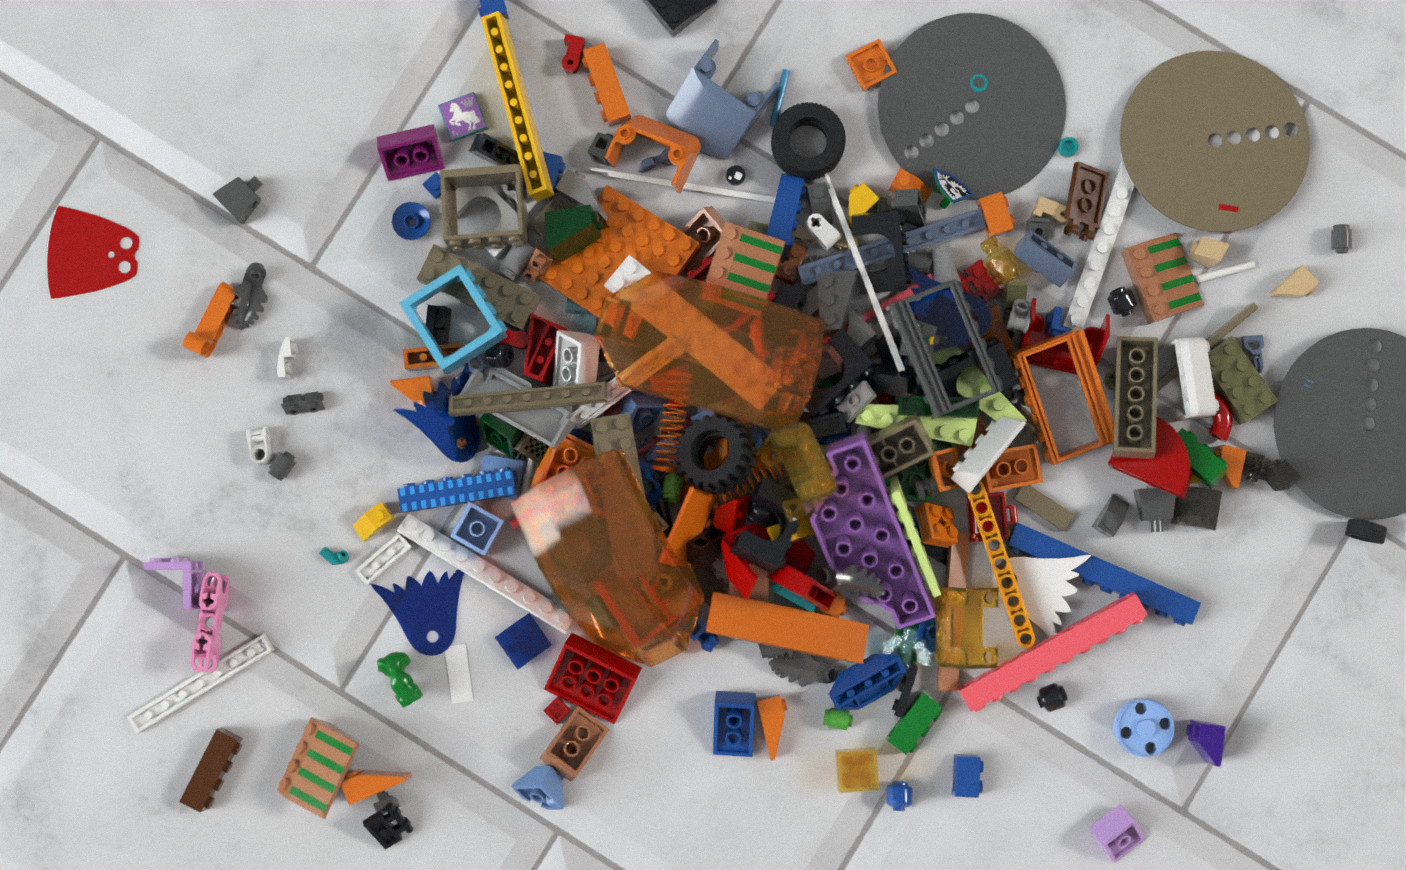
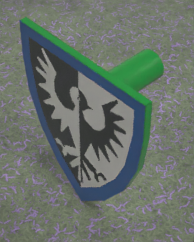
(951, 188)

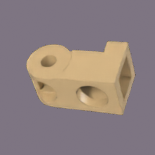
(1049, 209)

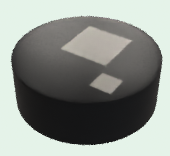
(735, 175)

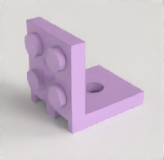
(191, 577)

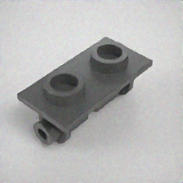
(294, 404)

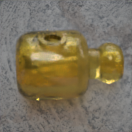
(1000, 262)

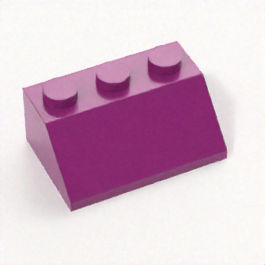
(410, 152)

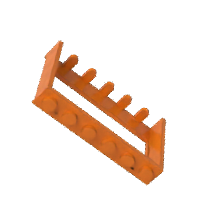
(1090, 385)

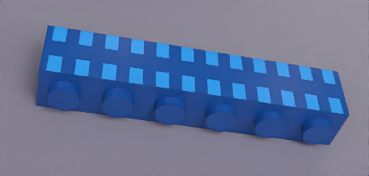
(458, 491)

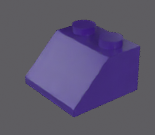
(1207, 740)

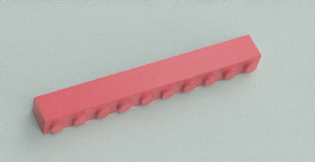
(1052, 651)

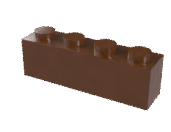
(211, 769)

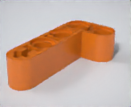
(212, 322)

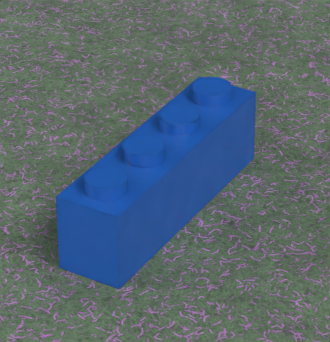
(786, 208)

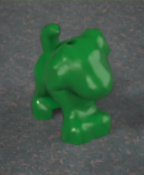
(401, 682)

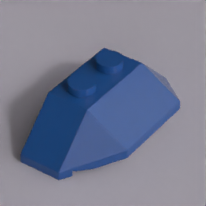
(867, 681)

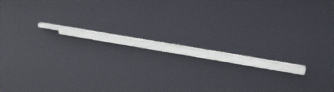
(688, 186)
(896, 357)

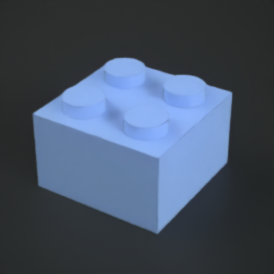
(478, 529)

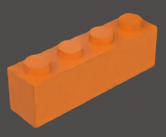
(606, 84)

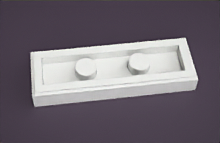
(383, 558)

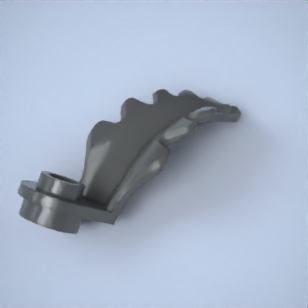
(250, 296)
(653, 430)
(850, 581)
(803, 668)

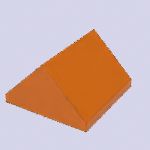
(941, 468)

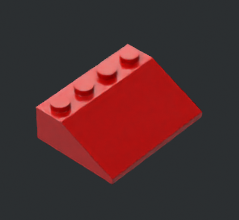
(592, 678)

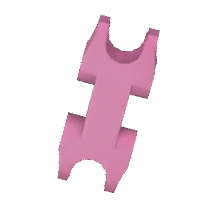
(208, 609)

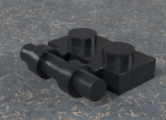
(382, 828)

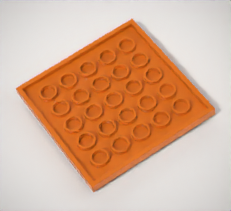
(626, 232)

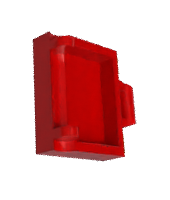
(998, 506)

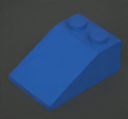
(734, 723)

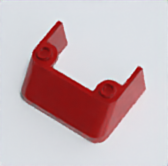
(1059, 356)
(742, 575)

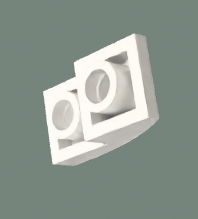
(286, 352)

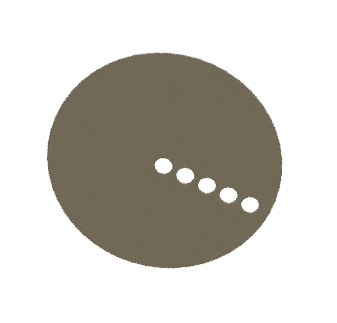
(1169, 149)

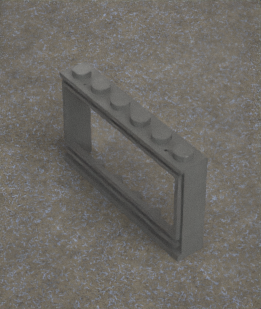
(921, 358)

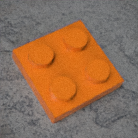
(869, 64)

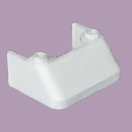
(1195, 377)

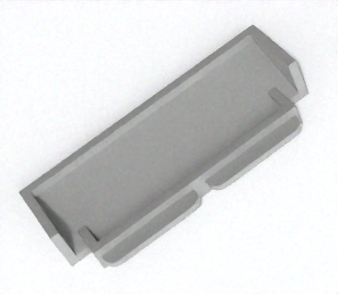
(545, 424)

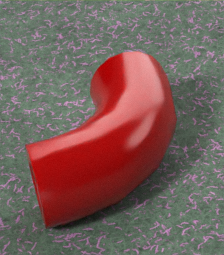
(1222, 420)

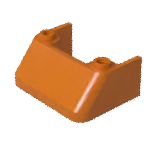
(682, 145)

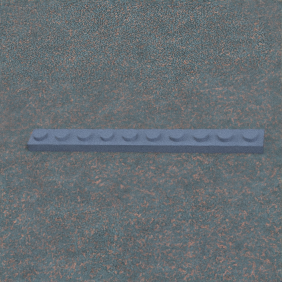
(884, 249)

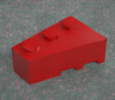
(541, 349)

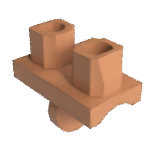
(537, 265)

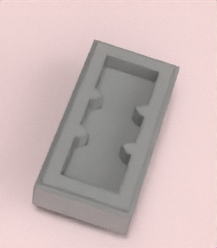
(856, 401)

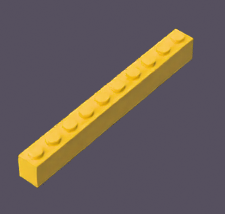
(517, 106)

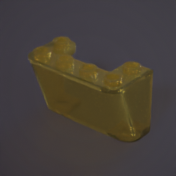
(805, 465)
(961, 627)

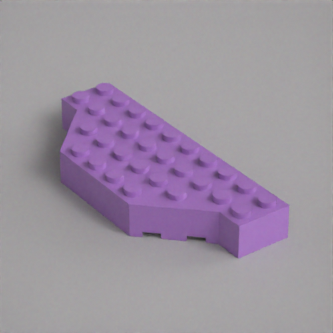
(863, 530)

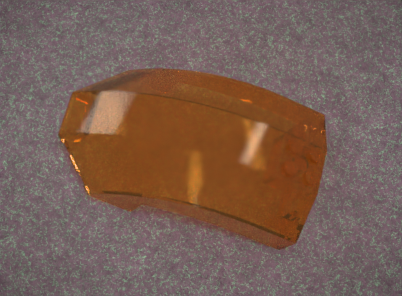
(712, 348)
(611, 559)

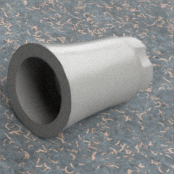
(516, 260)
(944, 265)

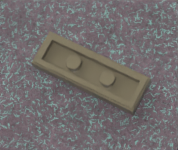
(1044, 507)

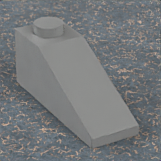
(576, 189)

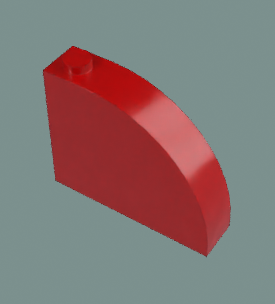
(1169, 468)
(803, 586)

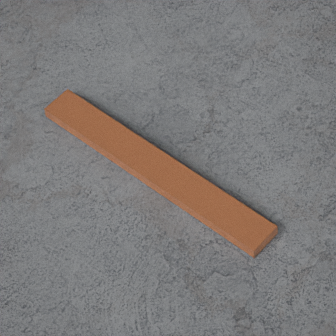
(955, 577)

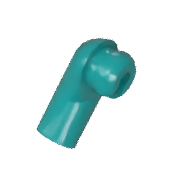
(334, 558)

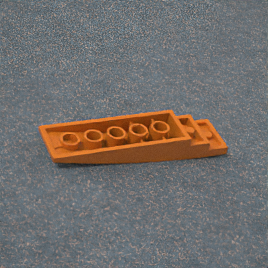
(787, 628)

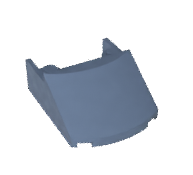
(712, 112)

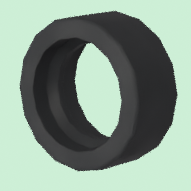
(1366, 531)

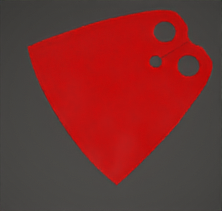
(80, 251)

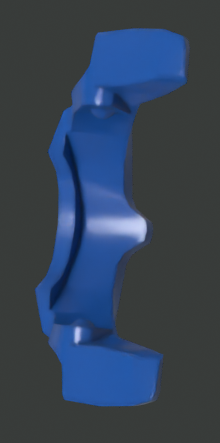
(654, 495)

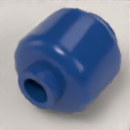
(899, 795)

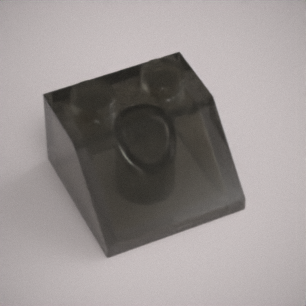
(1198, 509)

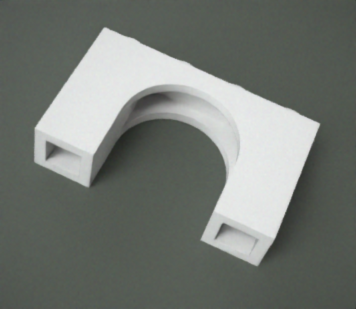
(509, 218)

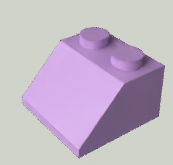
(1117, 833)

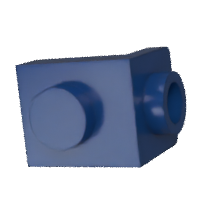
(1053, 322)

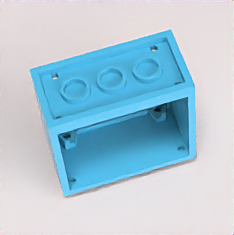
(473, 349)

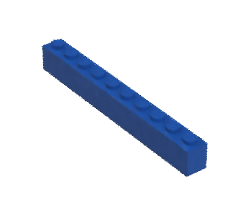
(1107, 575)

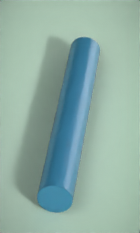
(780, 96)

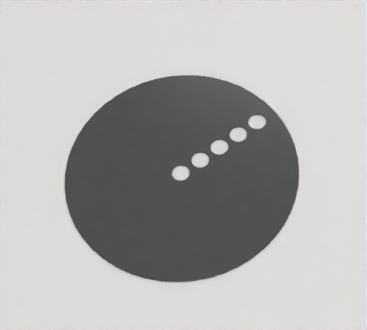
(1017, 113)
(1321, 428)

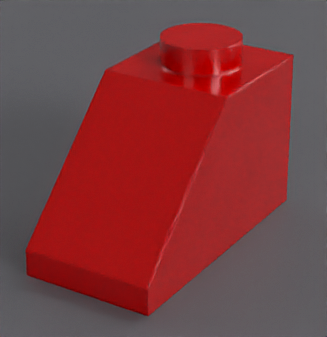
(731, 514)

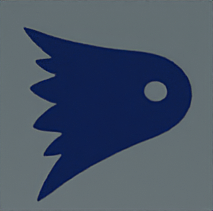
(942, 311)
(442, 428)
(426, 609)

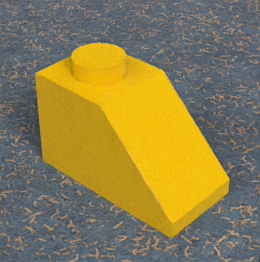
(860, 201)
(373, 521)

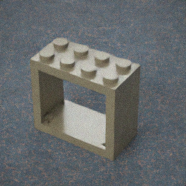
(482, 176)

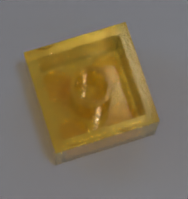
(857, 770)

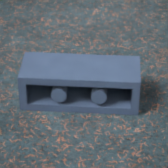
(1044, 258)

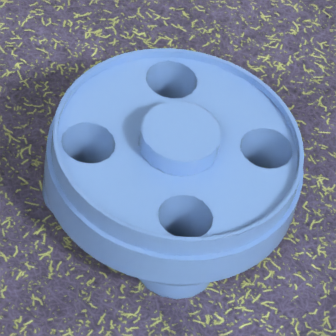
(1143, 727)

